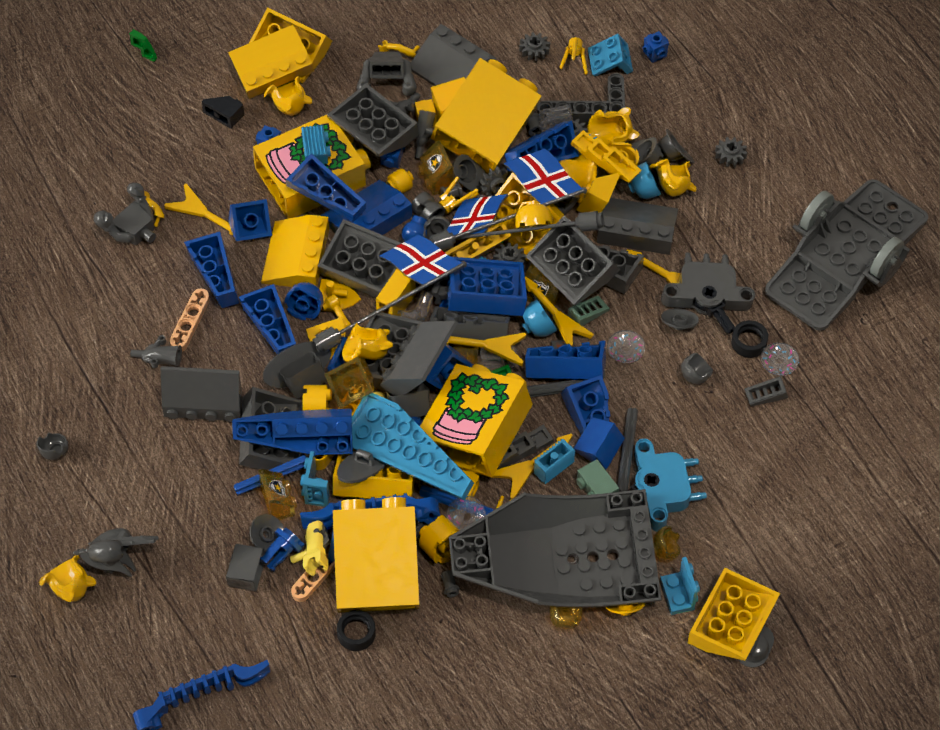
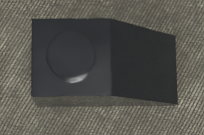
(224, 110)

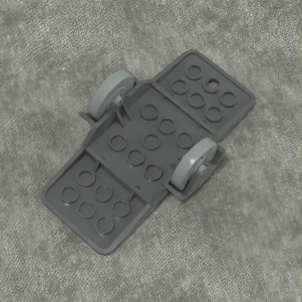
(844, 250)

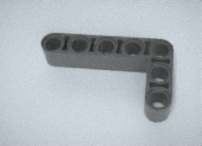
(585, 109)

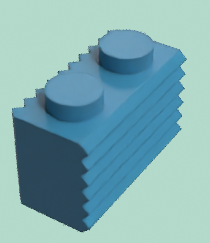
(315, 142)
(554, 461)

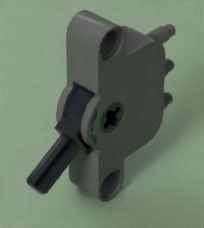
(709, 290)

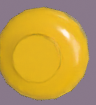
(400, 180)

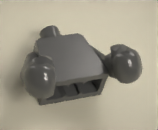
(388, 66)
(133, 222)

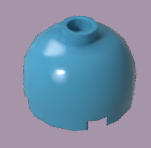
(644, 183)
(537, 320)

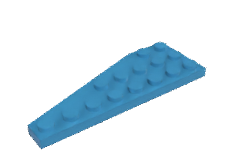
(401, 443)

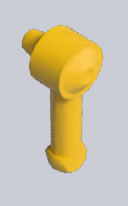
(333, 303)

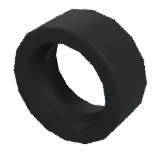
(753, 327)
(351, 616)

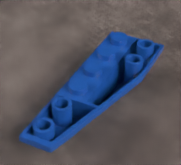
(299, 431)

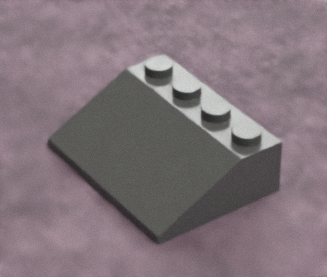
(446, 57)
(375, 121)
(638, 226)
(355, 259)
(572, 262)
(398, 329)
(417, 356)
(201, 393)
(261, 402)

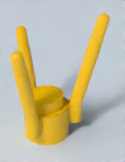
(575, 48)
(450, 202)

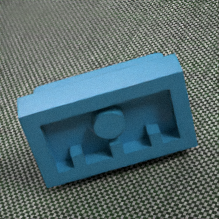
(610, 54)
(314, 489)
(681, 589)

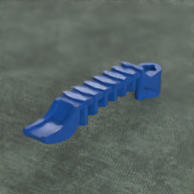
(425, 510)
(149, 717)

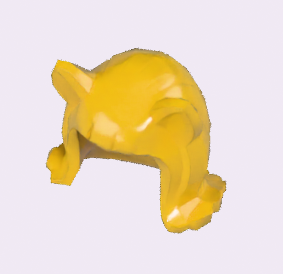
(289, 97)
(612, 126)
(580, 170)
(674, 178)
(366, 343)
(69, 580)

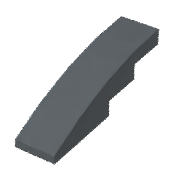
(526, 445)

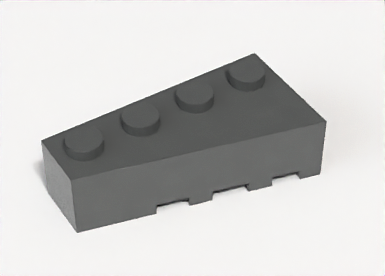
(629, 265)
(473, 325)

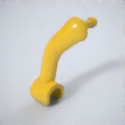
(398, 47)
(156, 208)

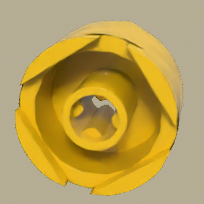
(316, 397)
(435, 539)

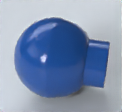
(414, 228)

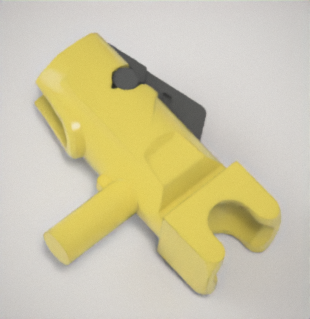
(315, 552)

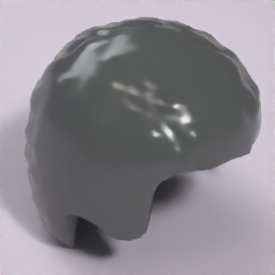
(435, 225)
(695, 369)

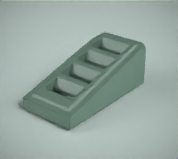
(573, 312)

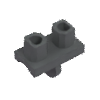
(439, 289)

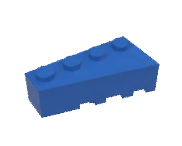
(555, 140)
(323, 186)
(213, 264)
(269, 317)
(566, 361)

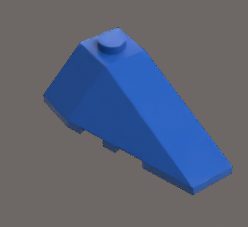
(586, 401)

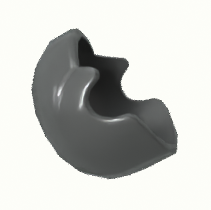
(52, 446)

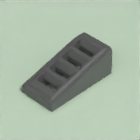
(770, 384)

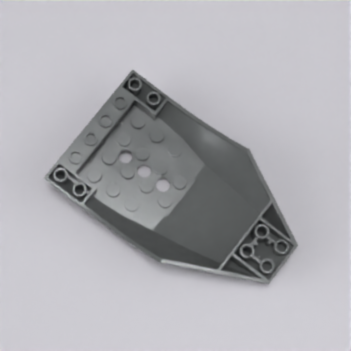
(528, 541)

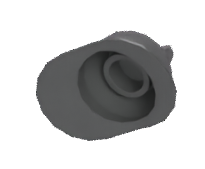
(672, 149)
(648, 150)
(468, 172)
(760, 649)

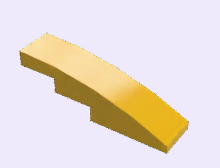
(605, 157)

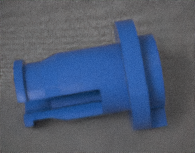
(287, 542)

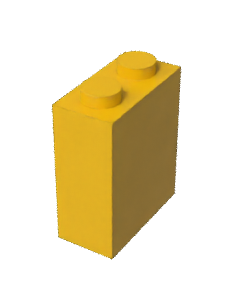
(395, 288)

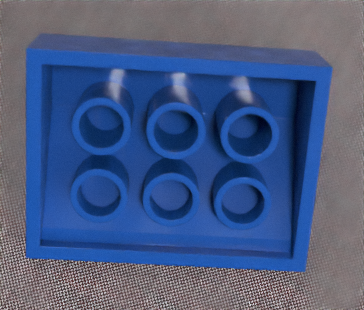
(383, 212)
(488, 287)

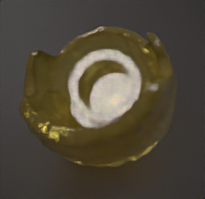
(666, 543)
(565, 617)

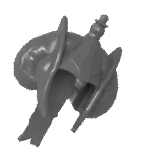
(110, 548)

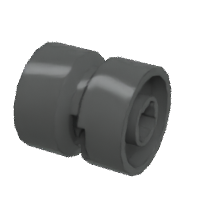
(426, 206)

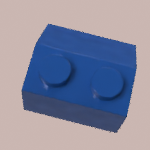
(444, 365)

